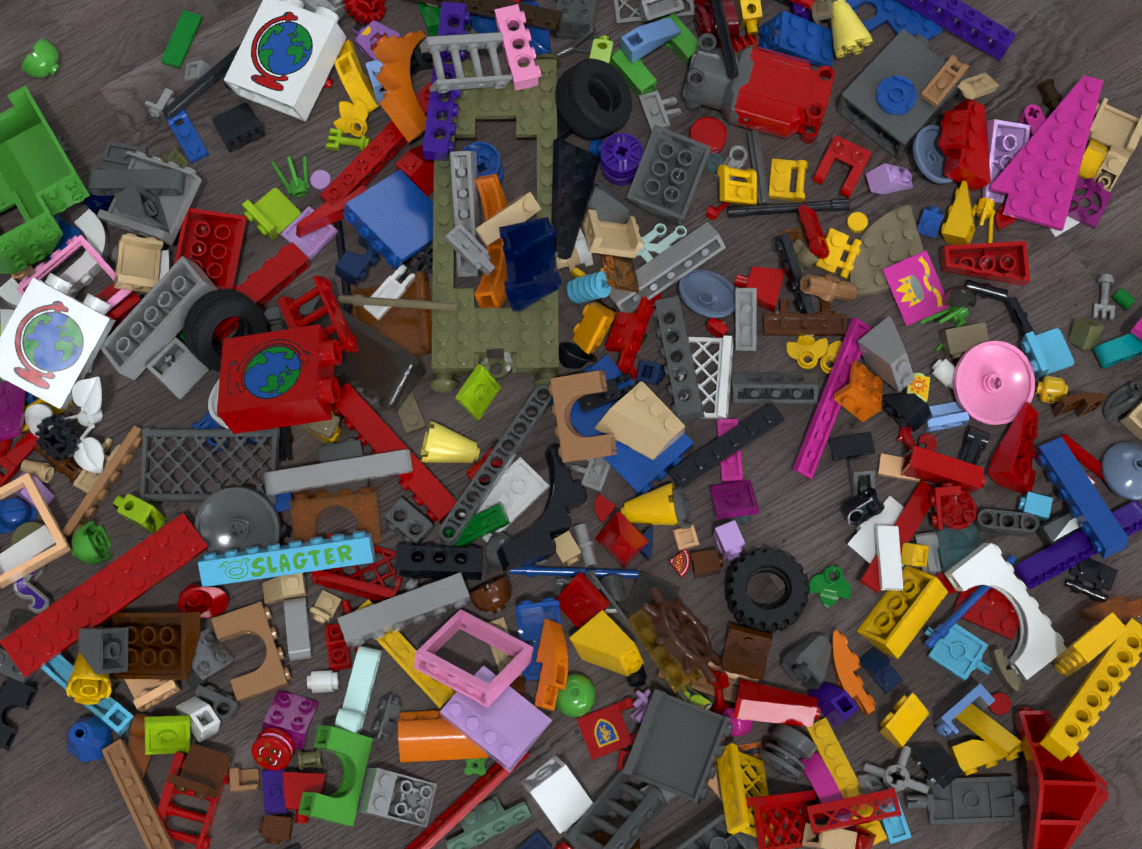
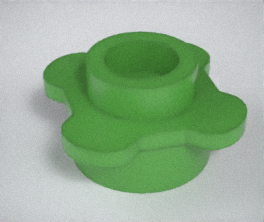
(470, 769)

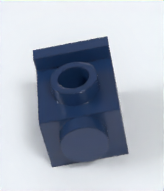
(650, 372)

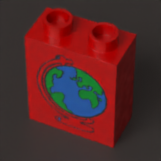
(278, 379)

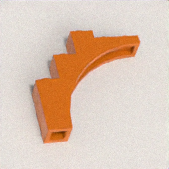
(395, 78)
(491, 289)

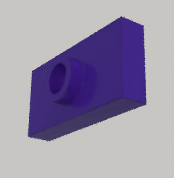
(273, 792)

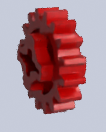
(363, 10)

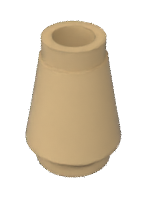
(40, 470)

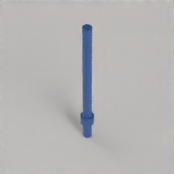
(531, 570)
(942, 630)

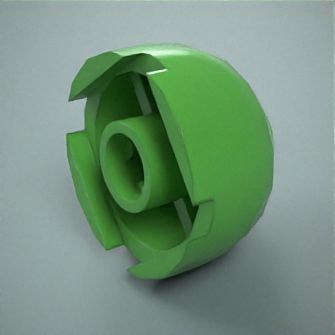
(42, 60)
(91, 544)
(577, 698)

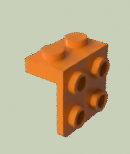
(862, 394)

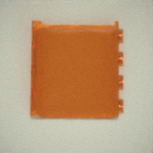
(404, 326)

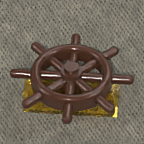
(675, 641)

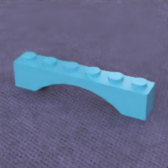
(107, 710)

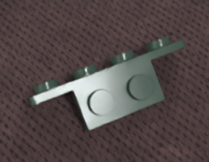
(487, 821)

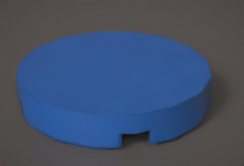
(896, 95)

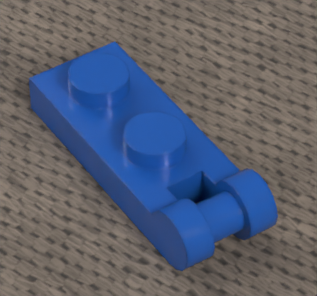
(188, 137)

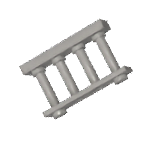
(472, 44)

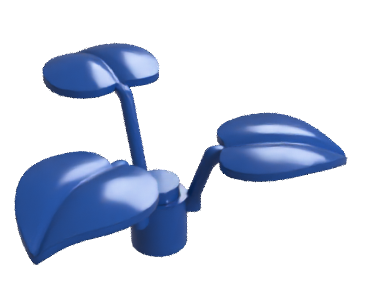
(539, 38)

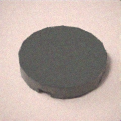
(682, 507)

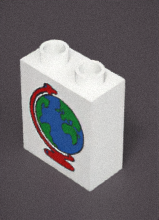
(286, 56)
(52, 340)

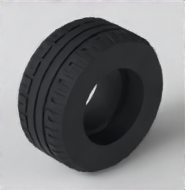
(578, 107)
(209, 312)

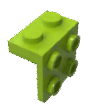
(271, 213)

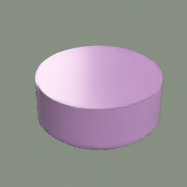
(320, 180)

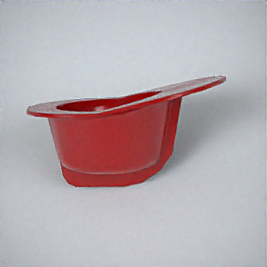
(206, 600)

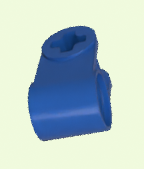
(208, 422)

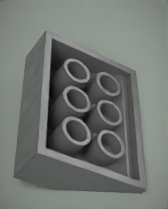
(668, 174)

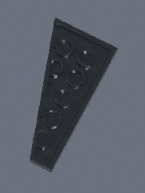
(571, 187)

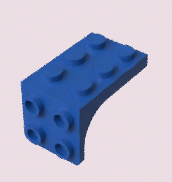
(798, 38)
(530, 624)

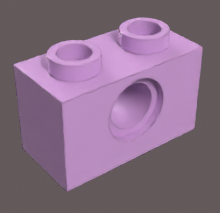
(728, 541)

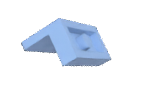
(945, 417)

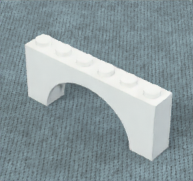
(1037, 639)

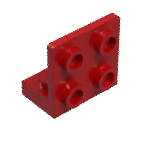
(123, 309)

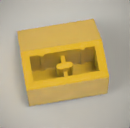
(904, 722)

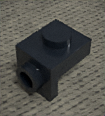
(420, 61)

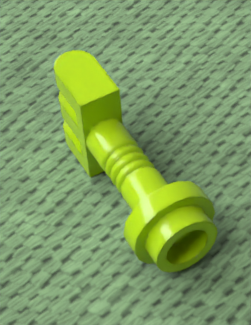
(339, 140)

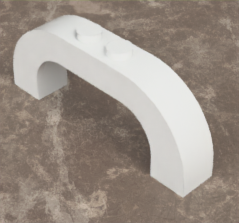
(83, 270)

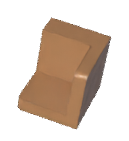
(244, 780)

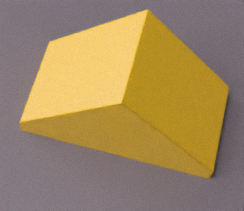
(1092, 159)

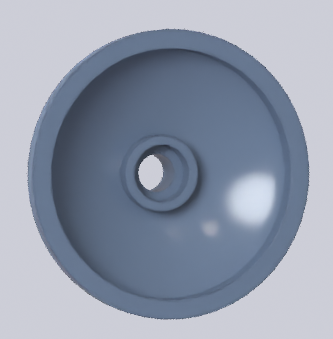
(928, 154)
(707, 293)
(1121, 470)

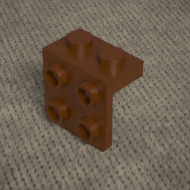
(746, 652)
(202, 772)

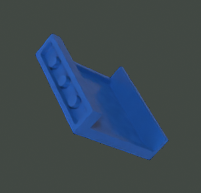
(393, 218)

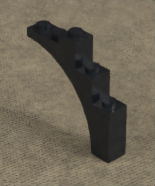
(562, 496)

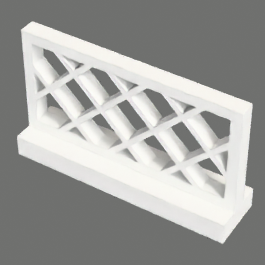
(723, 374)

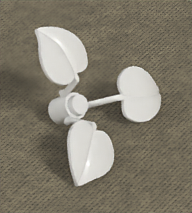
(87, 395)

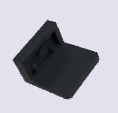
(238, 127)

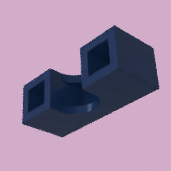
(355, 267)

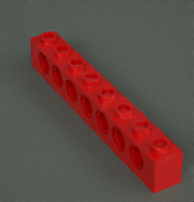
(372, 158)

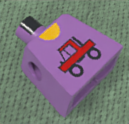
(369, 35)

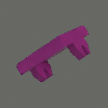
(1080, 214)

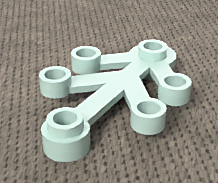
(661, 246)

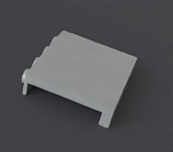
(173, 207)

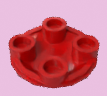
(958, 511)

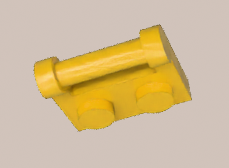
(780, 180)
(737, 191)

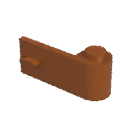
(137, 744)

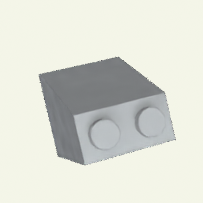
(886, 355)

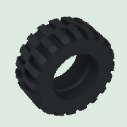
(779, 565)

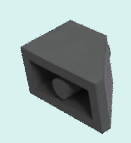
(861, 475)

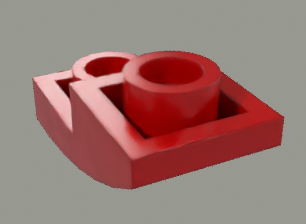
(338, 651)

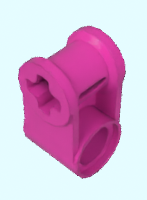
(1033, 116)

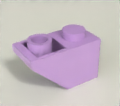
(889, 179)

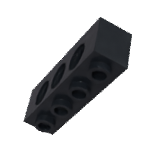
(429, 569)

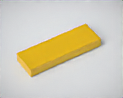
(989, 730)

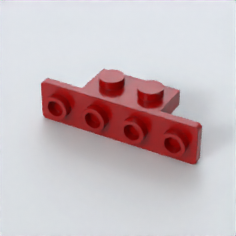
(628, 334)

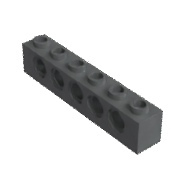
(693, 407)

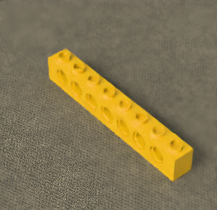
(1094, 693)

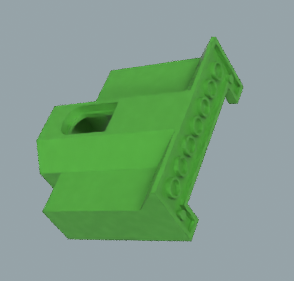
(36, 180)

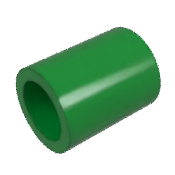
(1123, 298)

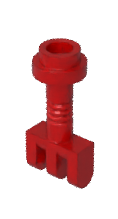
(721, 683)

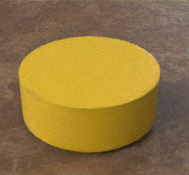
(857, 222)

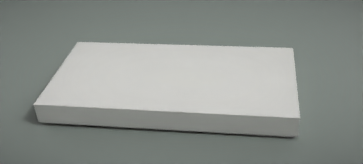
(515, 491)

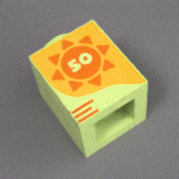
(919, 386)

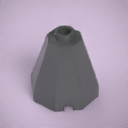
(607, 205)
(809, 661)

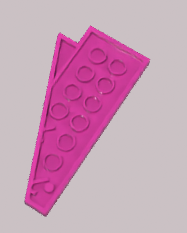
(1046, 169)

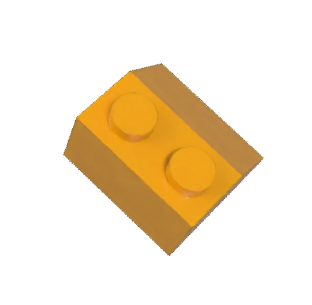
(593, 327)

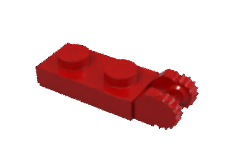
(814, 232)

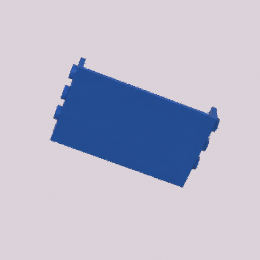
(632, 466)

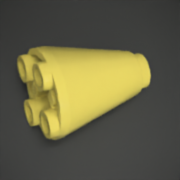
(848, 31)

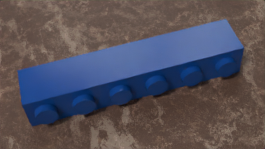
(1082, 498)

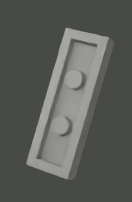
(746, 319)

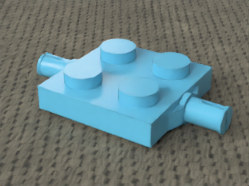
(959, 652)

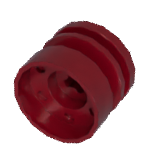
(706, 22)

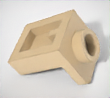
(325, 607)

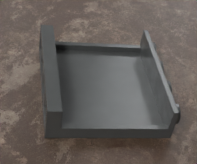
(678, 746)

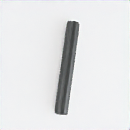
(757, 164)

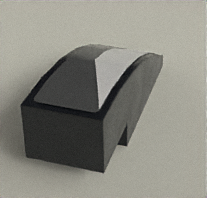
(1058, 529)

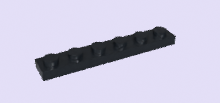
(726, 446)

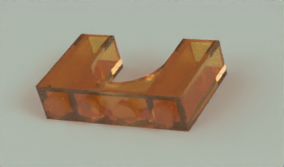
(361, 503)

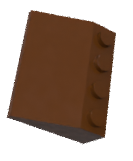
(159, 644)

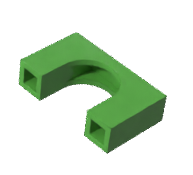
(638, 76)
(353, 753)

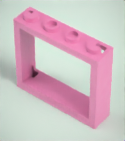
(59, 256)
(461, 680)

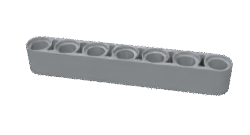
(337, 472)

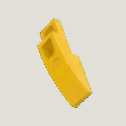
(353, 78)

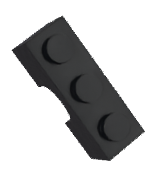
(13, 695)

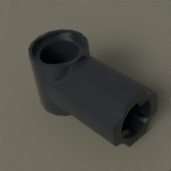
(975, 443)

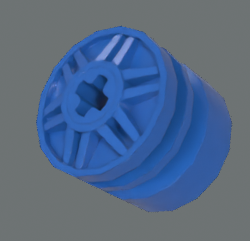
(487, 159)

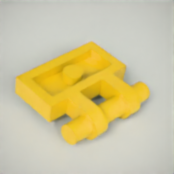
(837, 244)

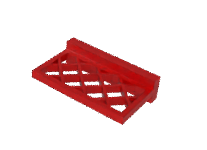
(360, 587)
(781, 803)

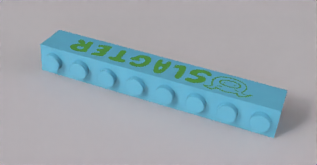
(286, 559)

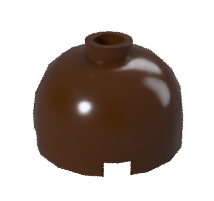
(492, 594)

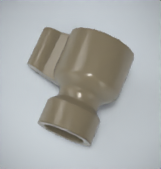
(804, 255)

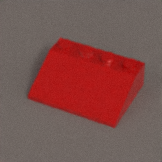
(213, 243)

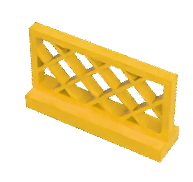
(733, 792)

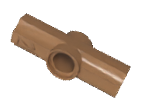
(828, 288)

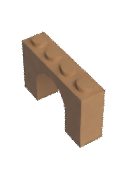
(565, 393)
(271, 674)

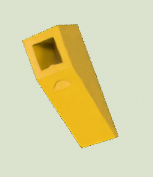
(960, 222)
(976, 754)

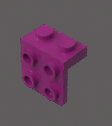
(292, 715)

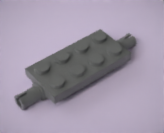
(971, 801)

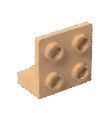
(151, 691)

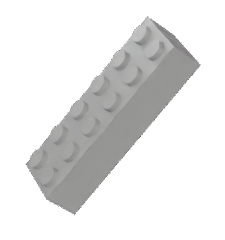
(156, 318)

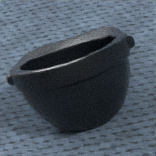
(573, 356)

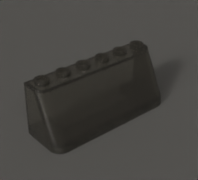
(380, 365)

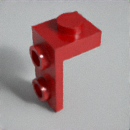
(947, 490)

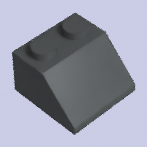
(141, 206)
(105, 648)

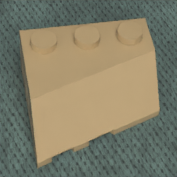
(642, 422)

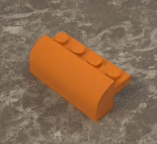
(431, 738)

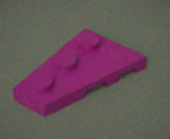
(11, 410)

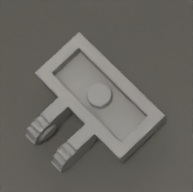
(655, 111)
(594, 475)

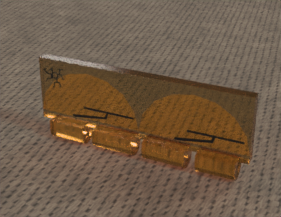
(620, 272)

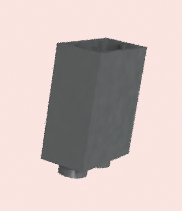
(905, 57)

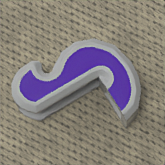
(25, 590)

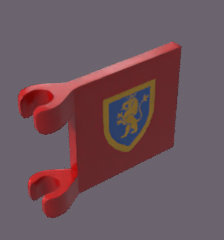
(606, 730)

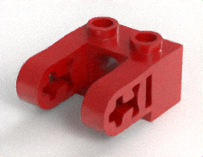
(847, 154)

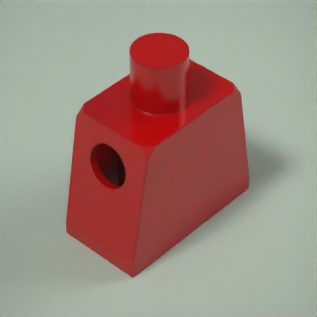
(767, 282)
(296, 784)

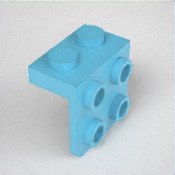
(1046, 352)

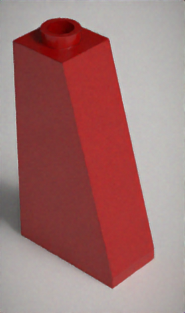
(942, 469)
(774, 705)

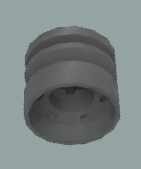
(786, 753)

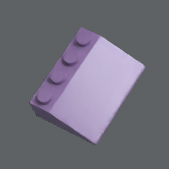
(502, 729)

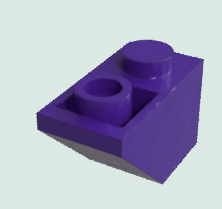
(834, 703)

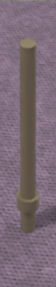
(360, 300)

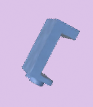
(978, 696)

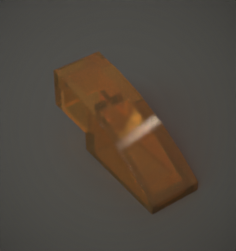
(1118, 606)

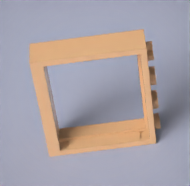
(61, 547)

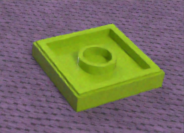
(478, 392)
(167, 734)

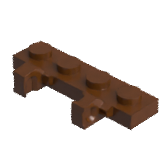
(790, 324)

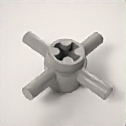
(899, 769)

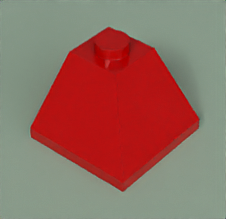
(418, 169)
(621, 540)

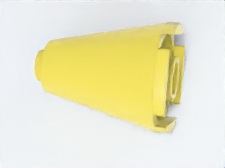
(447, 446)

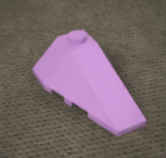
(1004, 143)

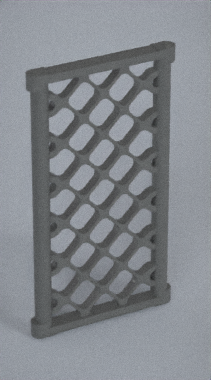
(204, 433)

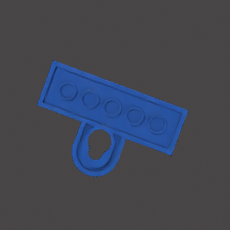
(897, 17)

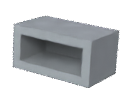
(655, 9)

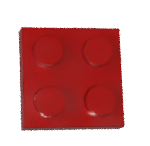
(581, 601)

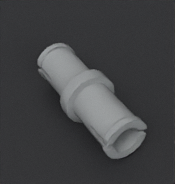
(585, 545)

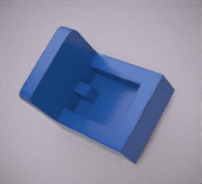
(930, 221)

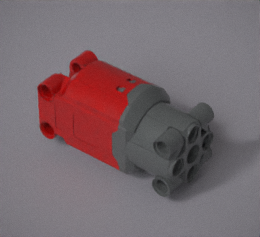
(770, 94)

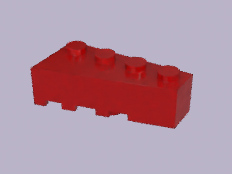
(972, 162)
(989, 261)

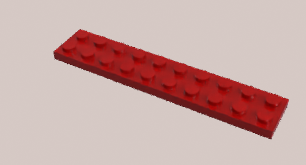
(104, 595)

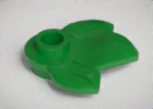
(829, 589)

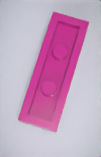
(732, 467)

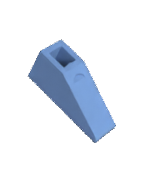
(648, 38)

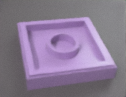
(312, 242)

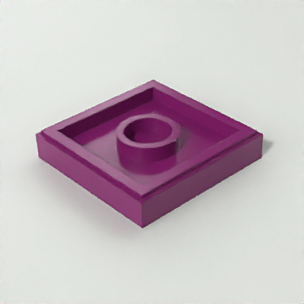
(733, 499)

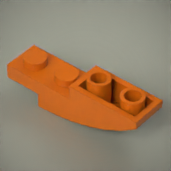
(844, 665)
(554, 671)

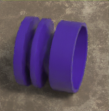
(613, 166)

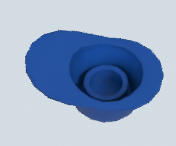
(15, 513)

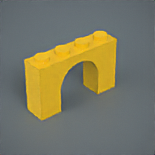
(1089, 645)

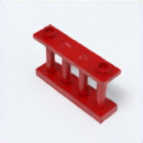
(294, 319)
(167, 808)

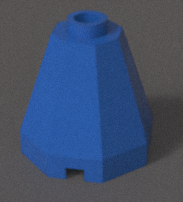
(88, 738)

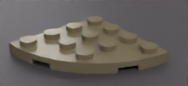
(884, 244)

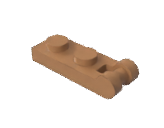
(944, 81)

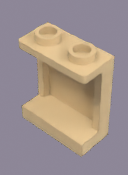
(1115, 127)
(611, 237)
(137, 263)

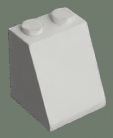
(557, 794)

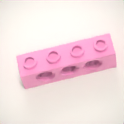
(522, 76)

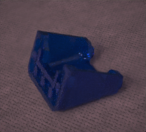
(530, 262)

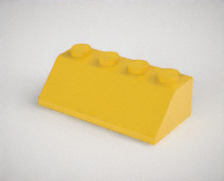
(903, 612)

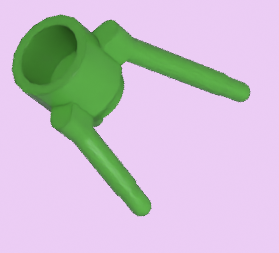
(297, 186)
(954, 314)

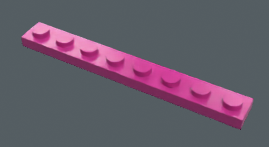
(827, 407)

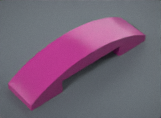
(824, 784)

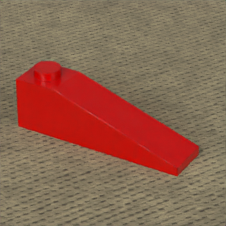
(1014, 456)

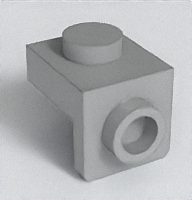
(155, 110)

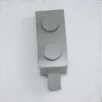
(470, 249)

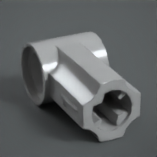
(732, 163)
(930, 539)

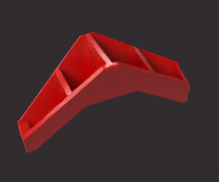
(1060, 792)

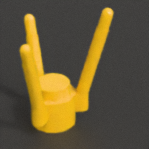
(984, 211)

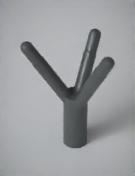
(572, 47)

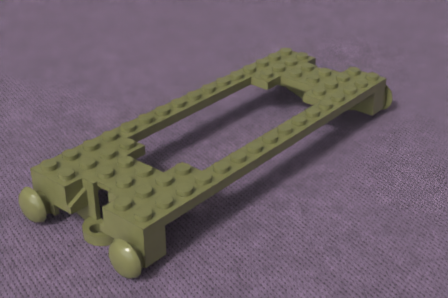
(464, 335)

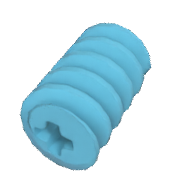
(588, 287)

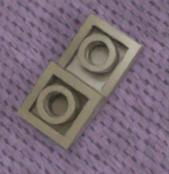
(1008, 678)

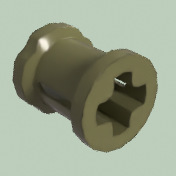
(310, 759)

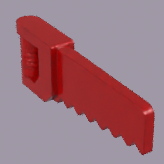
(16, 456)

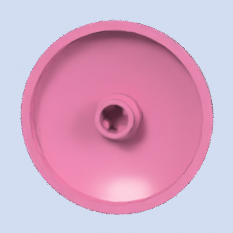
(993, 382)

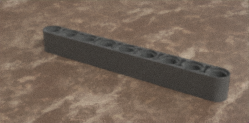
(494, 474)

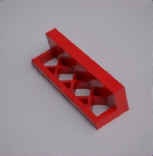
(853, 805)

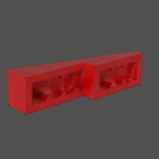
(325, 214)

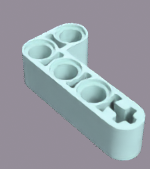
(359, 690)

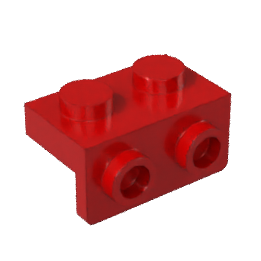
(954, 130)

